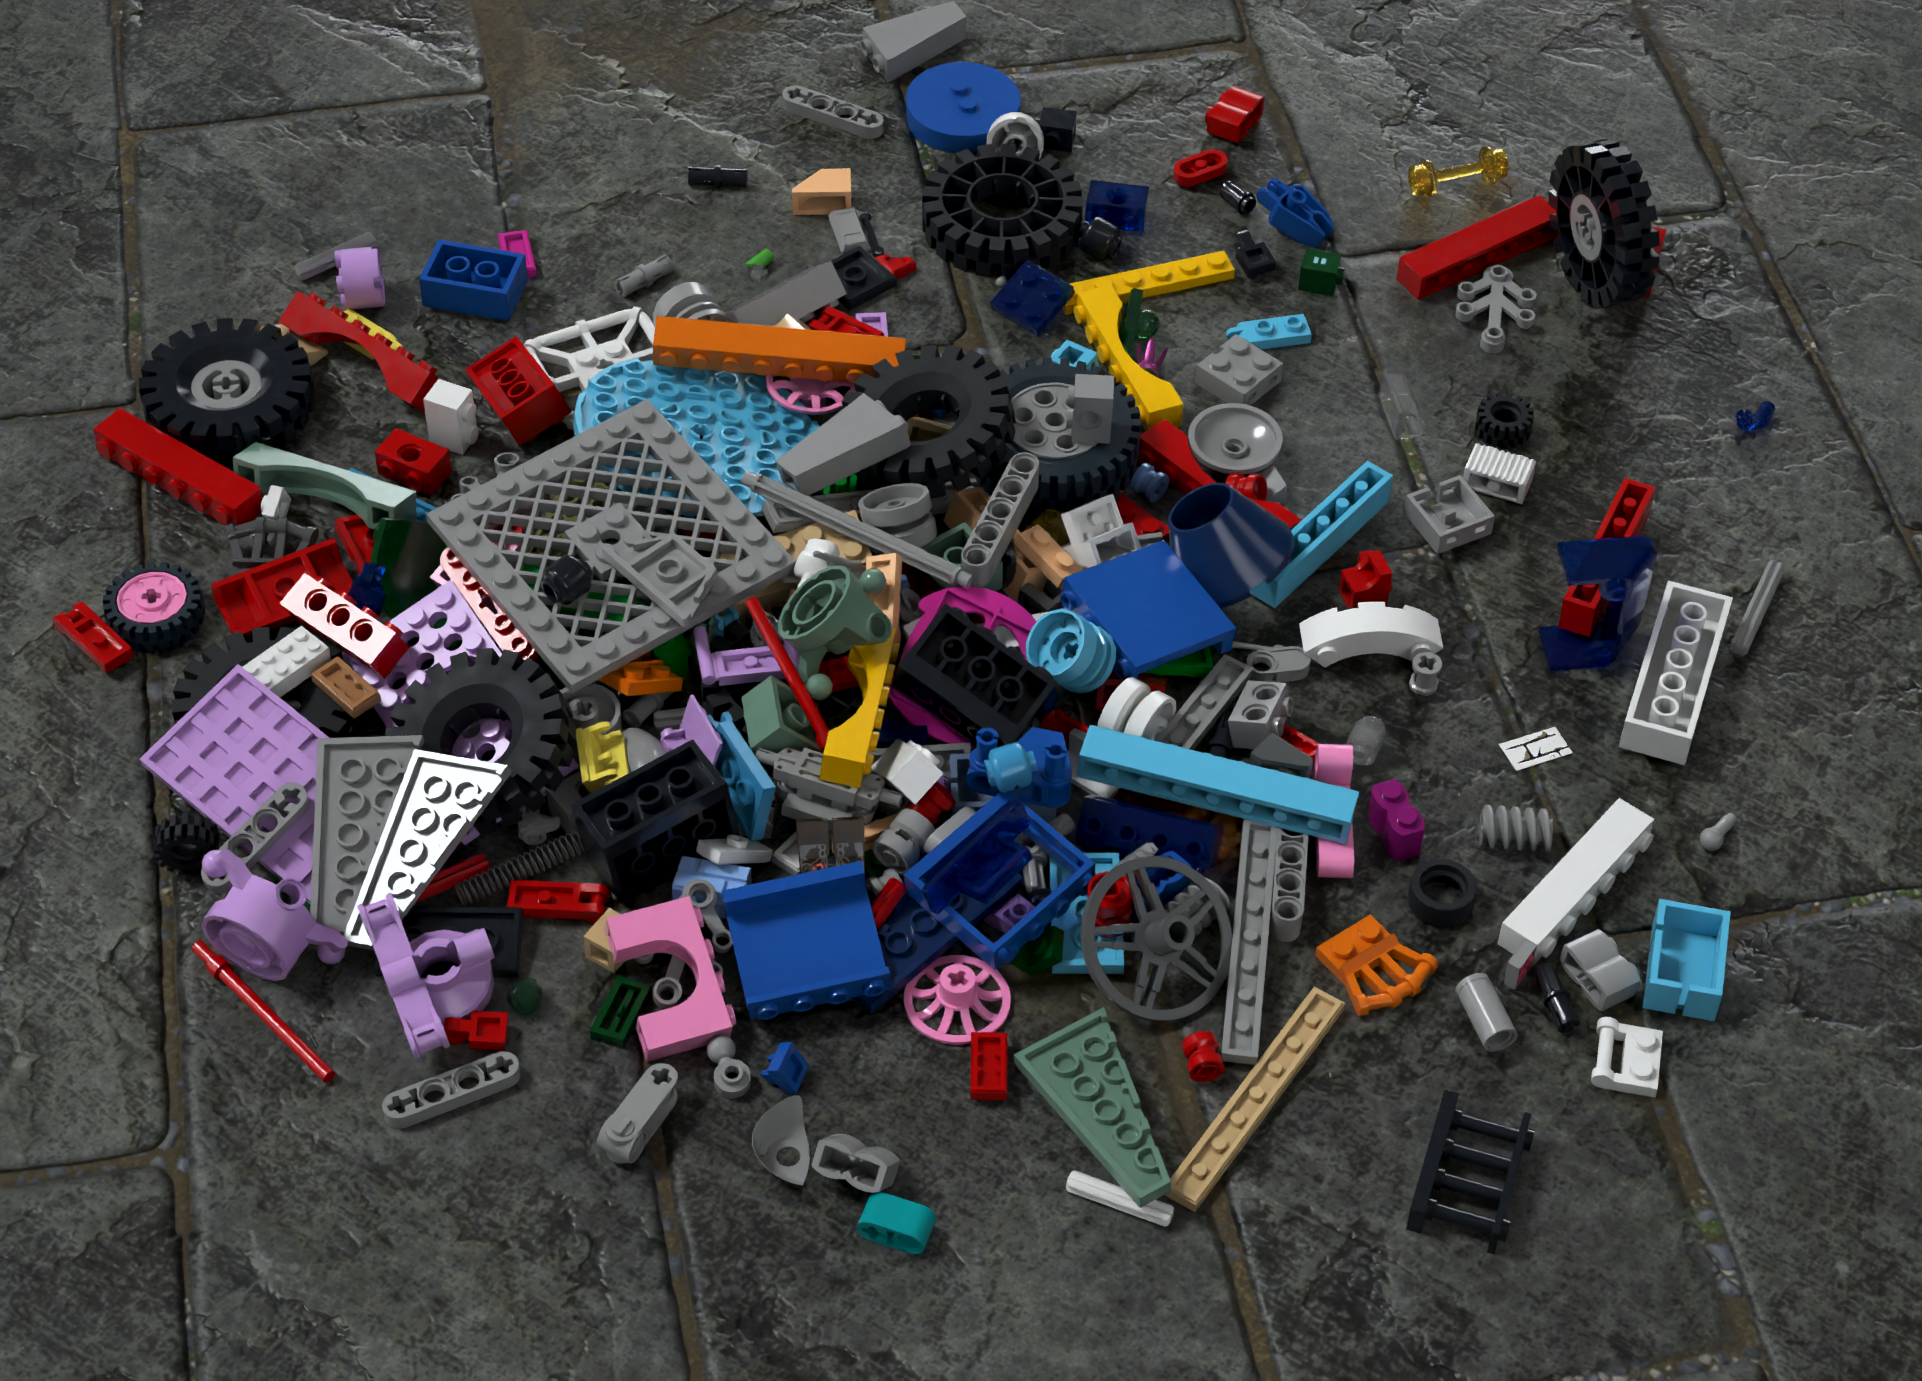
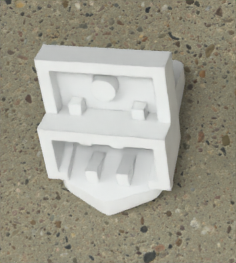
(1098, 533)

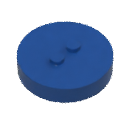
(957, 103)

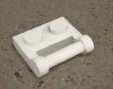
(1639, 1058)

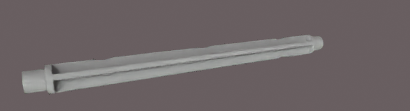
(856, 529)

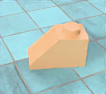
(823, 192)

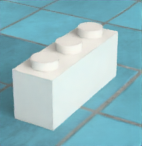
(908, 769)

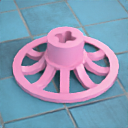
(810, 392)
(957, 991)

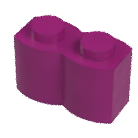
(1396, 820)

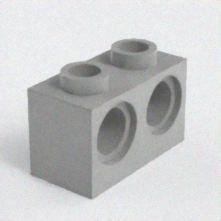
(1259, 713)

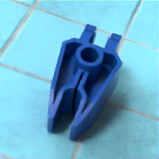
(1296, 212)

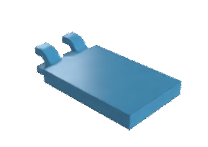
(746, 779)

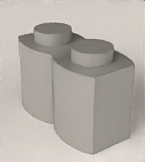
(1600, 970)
(862, 1166)

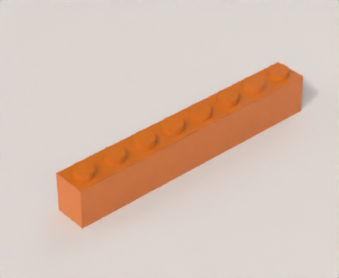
(770, 349)

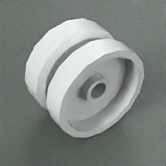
(1137, 710)

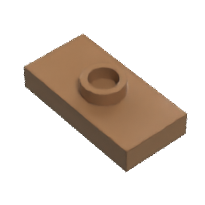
(346, 687)

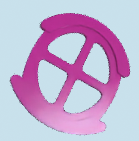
(996, 610)

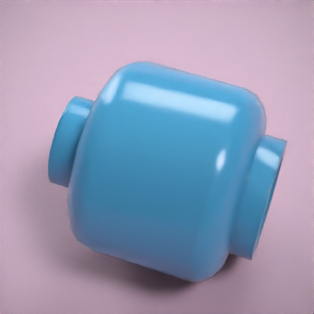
(1010, 767)

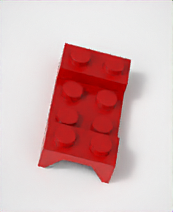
(254, 595)

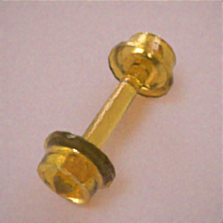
(1424, 178)

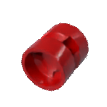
(1115, 905)

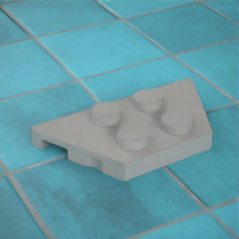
(666, 573)

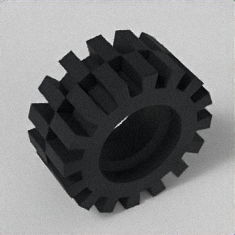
(1502, 432)
(184, 842)

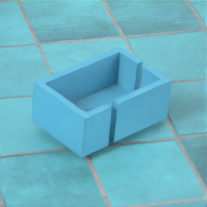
(1687, 959)

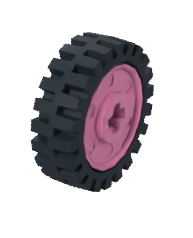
(154, 606)

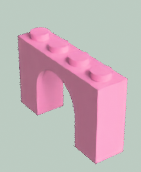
(674, 930)

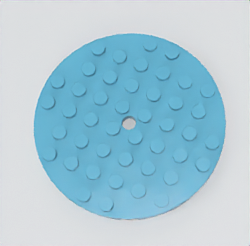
(731, 410)

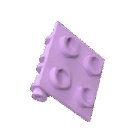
(696, 727)

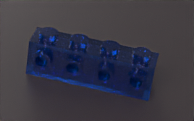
(1130, 826)

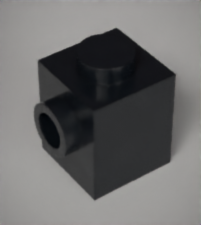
(1058, 128)

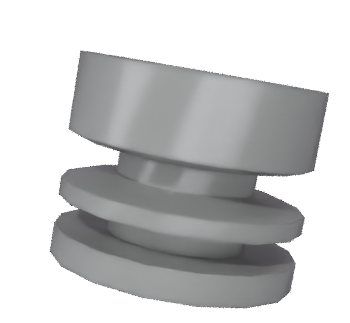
(691, 302)

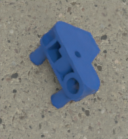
(1049, 784)

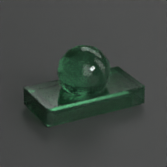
(1137, 322)

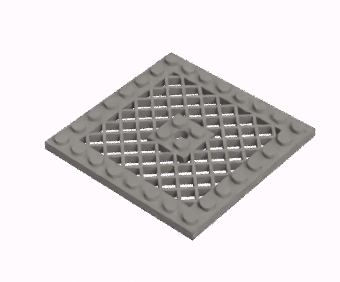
(640, 429)

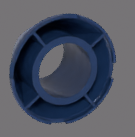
(1228, 541)

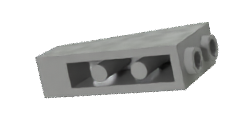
(912, 39)
(843, 446)

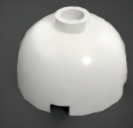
(1018, 130)

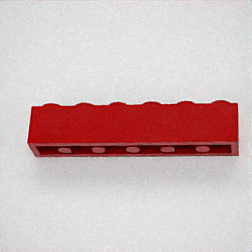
(1476, 247)
(178, 469)
(1624, 518)

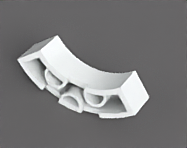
(1369, 630)

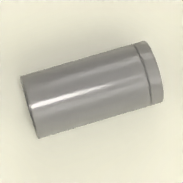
(1486, 1012)

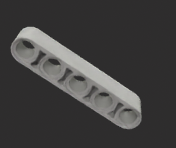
(1001, 518)
(1288, 885)

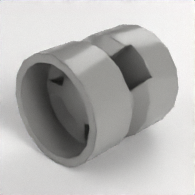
(904, 841)

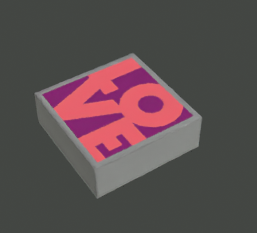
(1519, 964)

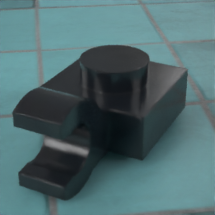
(1253, 257)

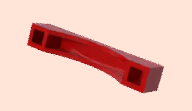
(319, 325)
(1169, 453)

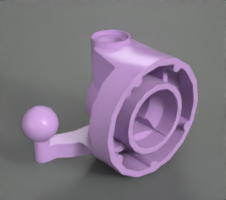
(257, 927)

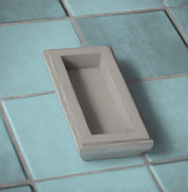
(848, 230)

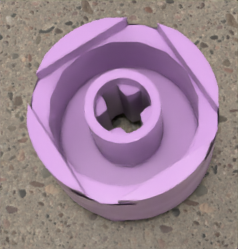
(360, 278)

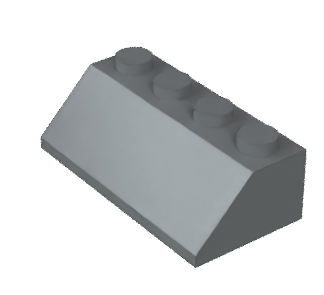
(795, 296)

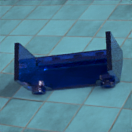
(1624, 575)

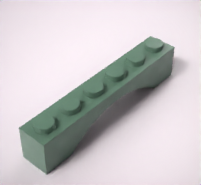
(300, 475)

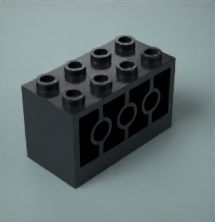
(972, 679)
(654, 817)

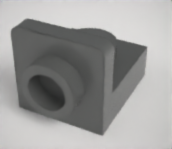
(1036, 600)

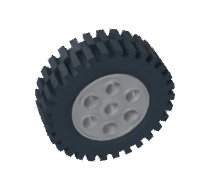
(1068, 470)

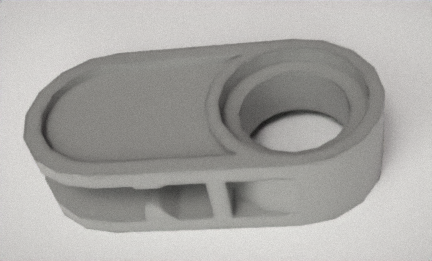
(1285, 664)

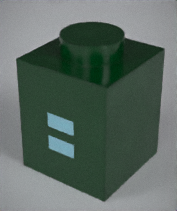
(1321, 272)

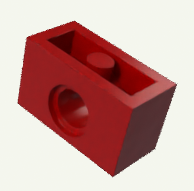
(413, 461)

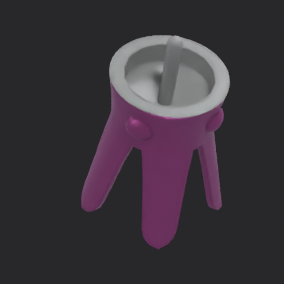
(1147, 362)

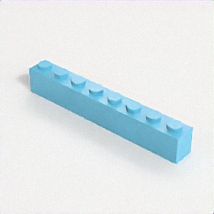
(1217, 784)

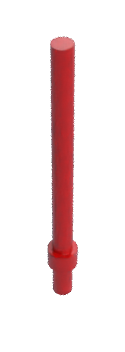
(789, 671)
(222, 970)

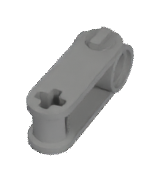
(639, 1114)

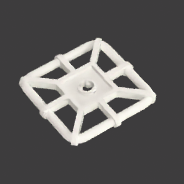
(592, 360)

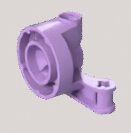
(428, 1001)

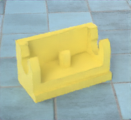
(601, 756)

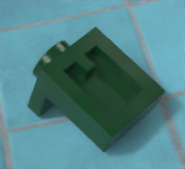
(1040, 953)

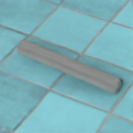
(1757, 608)

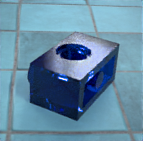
(1118, 203)

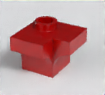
(1366, 581)

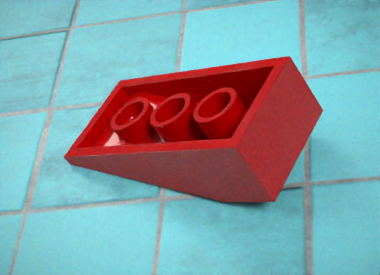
(518, 391)

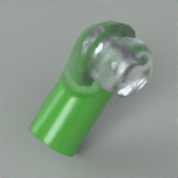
(756, 266)

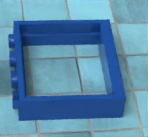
(1034, 922)

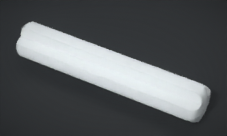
(1117, 1198)

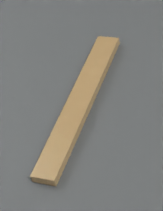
(1254, 1099)

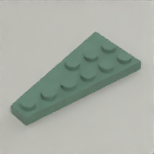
(1095, 1096)

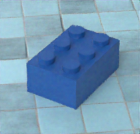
(473, 280)

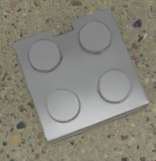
(1239, 372)
(1454, 520)

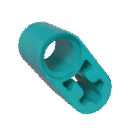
(896, 1223)

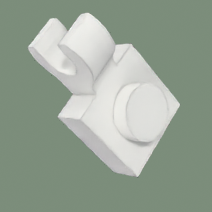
(273, 507)

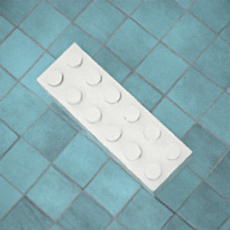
(1675, 673)

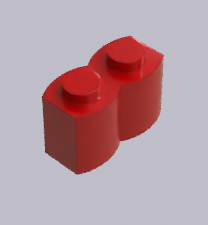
(1234, 114)

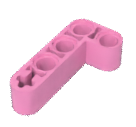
(1334, 766)

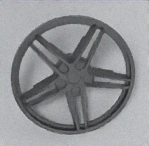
(1159, 937)

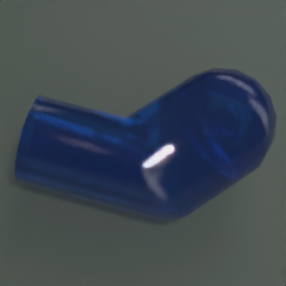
(1749, 421)

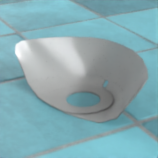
(783, 1128)

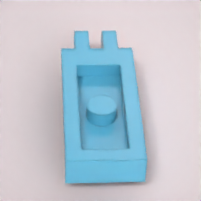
(1274, 331)

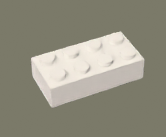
(289, 661)

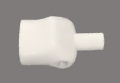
(808, 565)

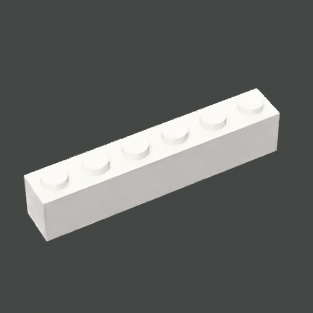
(1578, 880)

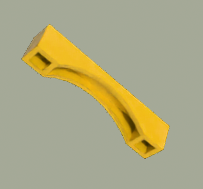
(1101, 316)
(848, 745)

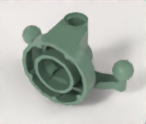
(832, 616)

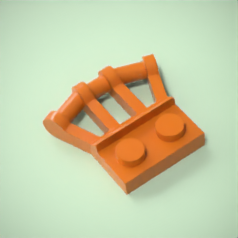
(643, 677)
(1369, 945)

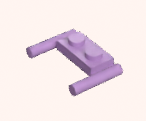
(740, 664)

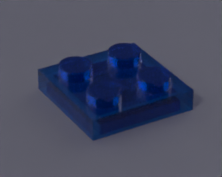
(1032, 298)

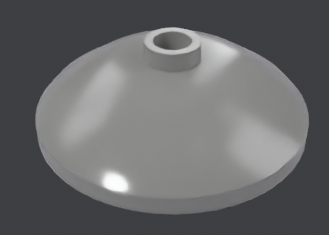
(1235, 438)

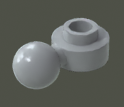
(721, 1051)

